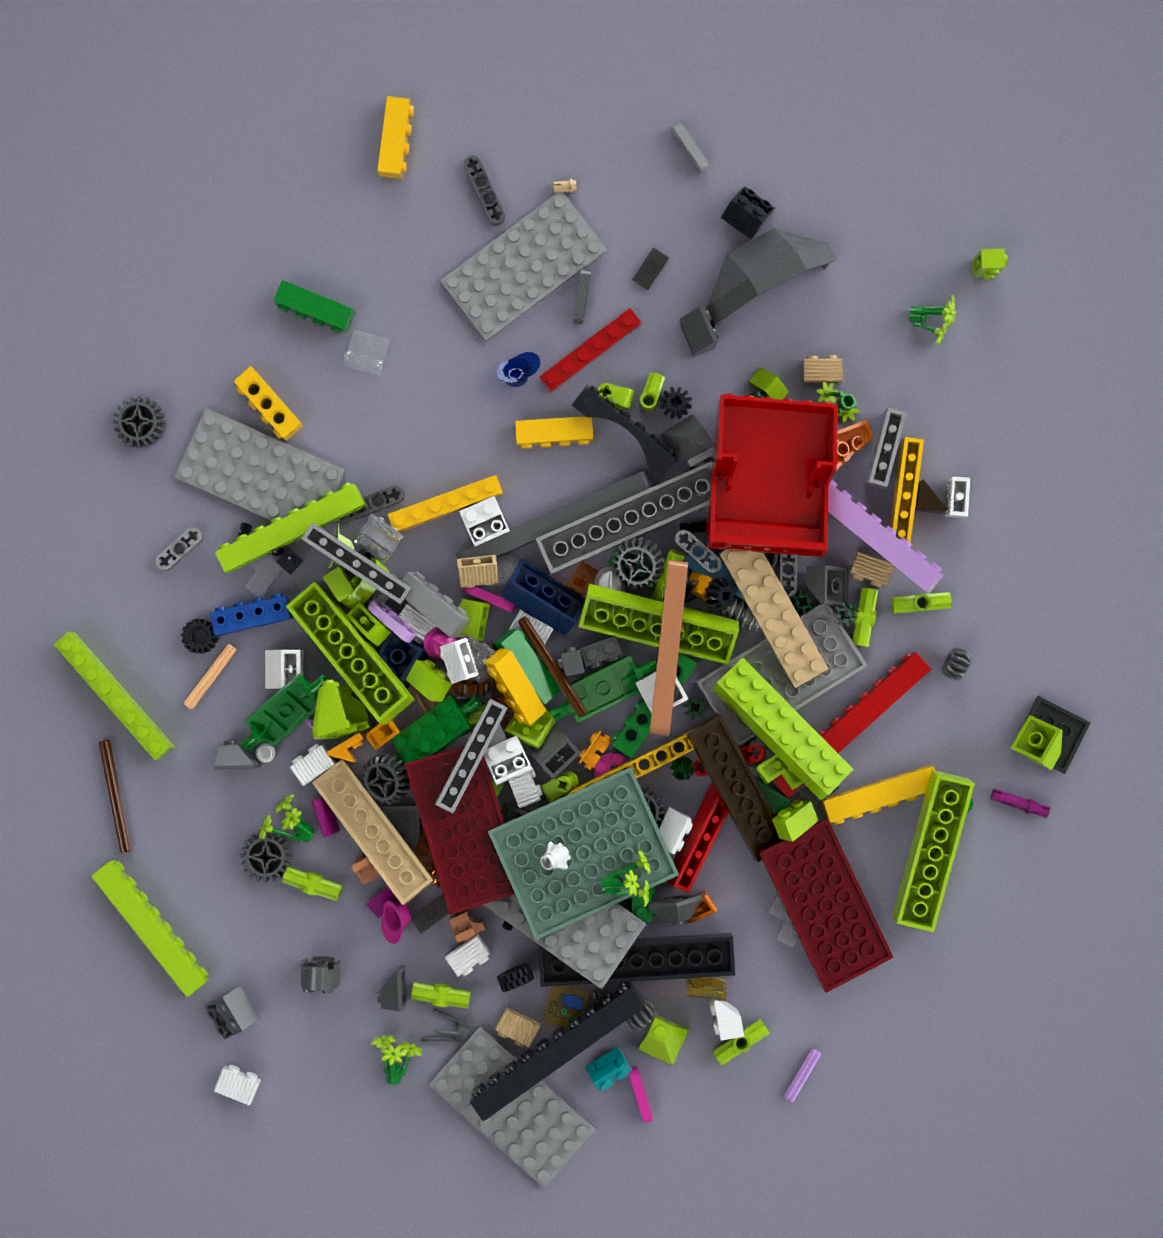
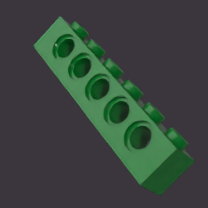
(630, 747)

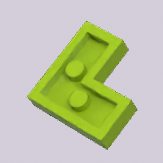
(534, 733)
(775, 767)

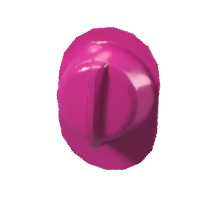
(435, 639)
(394, 919)

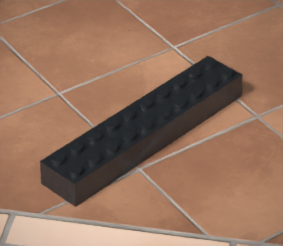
(654, 960)
(556, 1050)

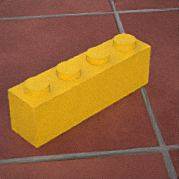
(394, 137)
(554, 431)
(515, 686)

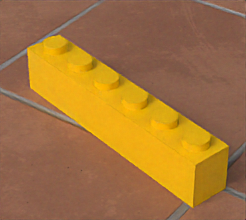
(906, 487)
(445, 504)
(876, 795)

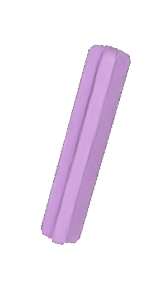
(802, 1075)

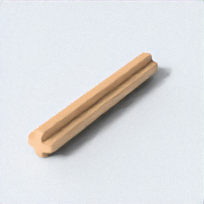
(210, 676)

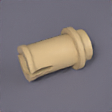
(565, 186)

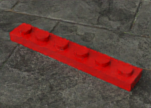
(590, 350)

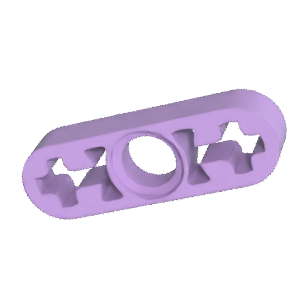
(392, 620)

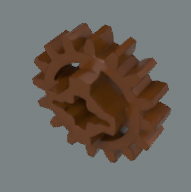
(471, 687)

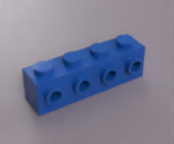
(251, 615)

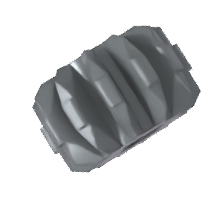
(956, 663)
(643, 1017)

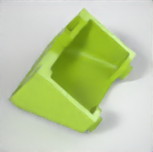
(338, 712)

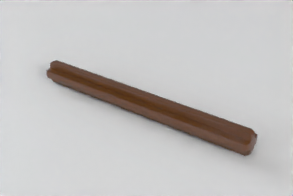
(552, 666)
(115, 796)

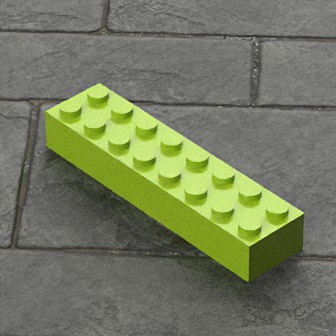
(641, 621)
(350, 653)
(782, 729)
(932, 850)

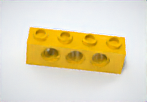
(250, 379)

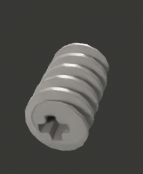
(741, 613)

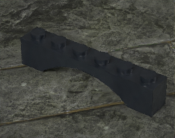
(592, 404)

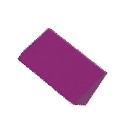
(325, 817)
(377, 903)

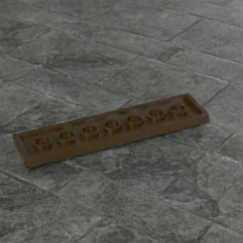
(735, 784)

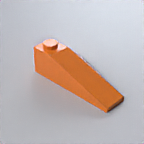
(852, 440)

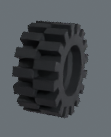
(188, 636)
(515, 977)

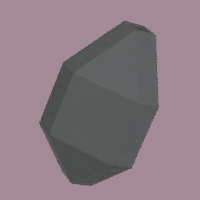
(761, 266)

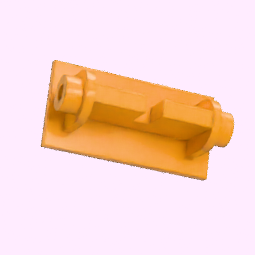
(597, 743)

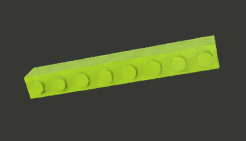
(289, 529)
(114, 695)
(150, 927)

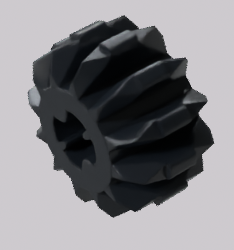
(680, 407)
(720, 594)

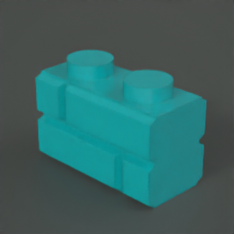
(608, 1069)

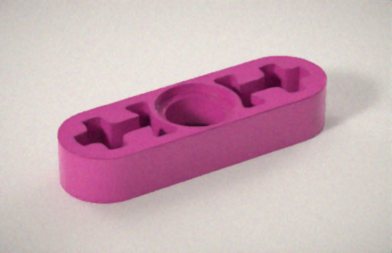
(490, 598)
(640, 1095)

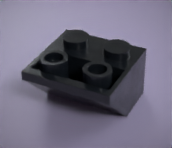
(747, 212)

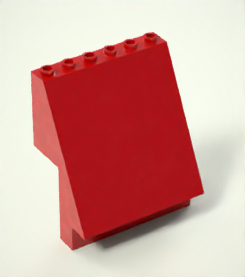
(772, 475)

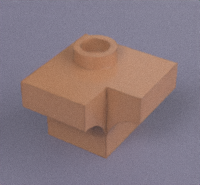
(364, 869)
(465, 926)

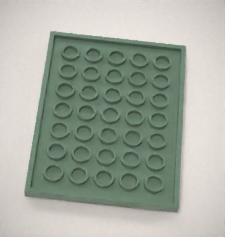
(603, 834)

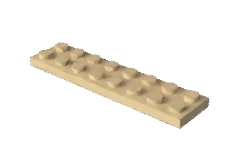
(775, 615)
(373, 832)

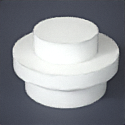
(265, 753)

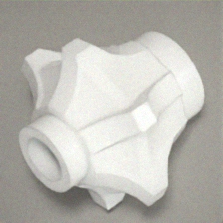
(555, 857)

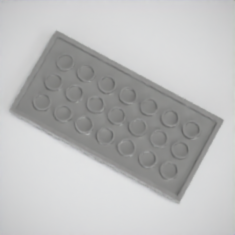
(523, 265)
(254, 468)
(834, 647)
(589, 945)
(533, 1130)

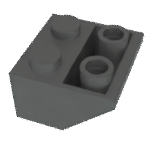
(698, 331)
(555, 752)
(232, 1013)

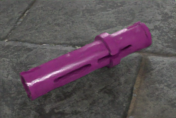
(1026, 805)

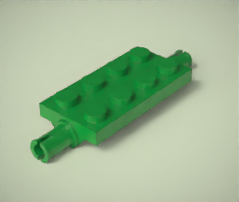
(606, 687)
(282, 712)
(435, 729)

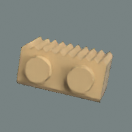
(826, 370)
(871, 569)
(478, 571)
(517, 1027)

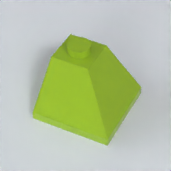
(1039, 742)
(663, 1039)

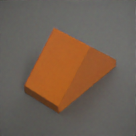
(704, 909)

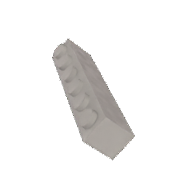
(356, 563)
(470, 756)

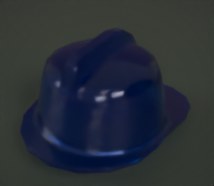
(518, 369)

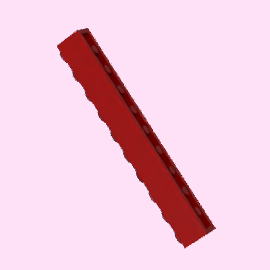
(869, 707)

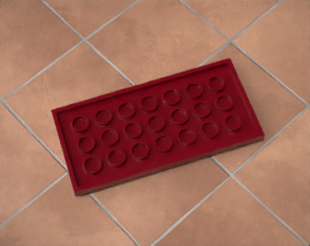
(460, 841)
(826, 905)

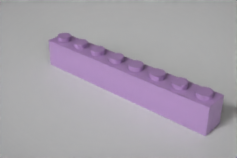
(883, 539)

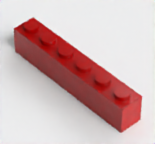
(699, 840)

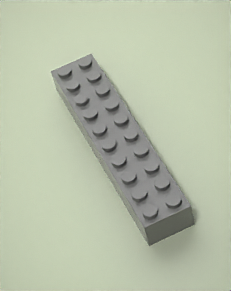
(626, 519)

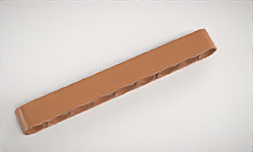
(668, 647)

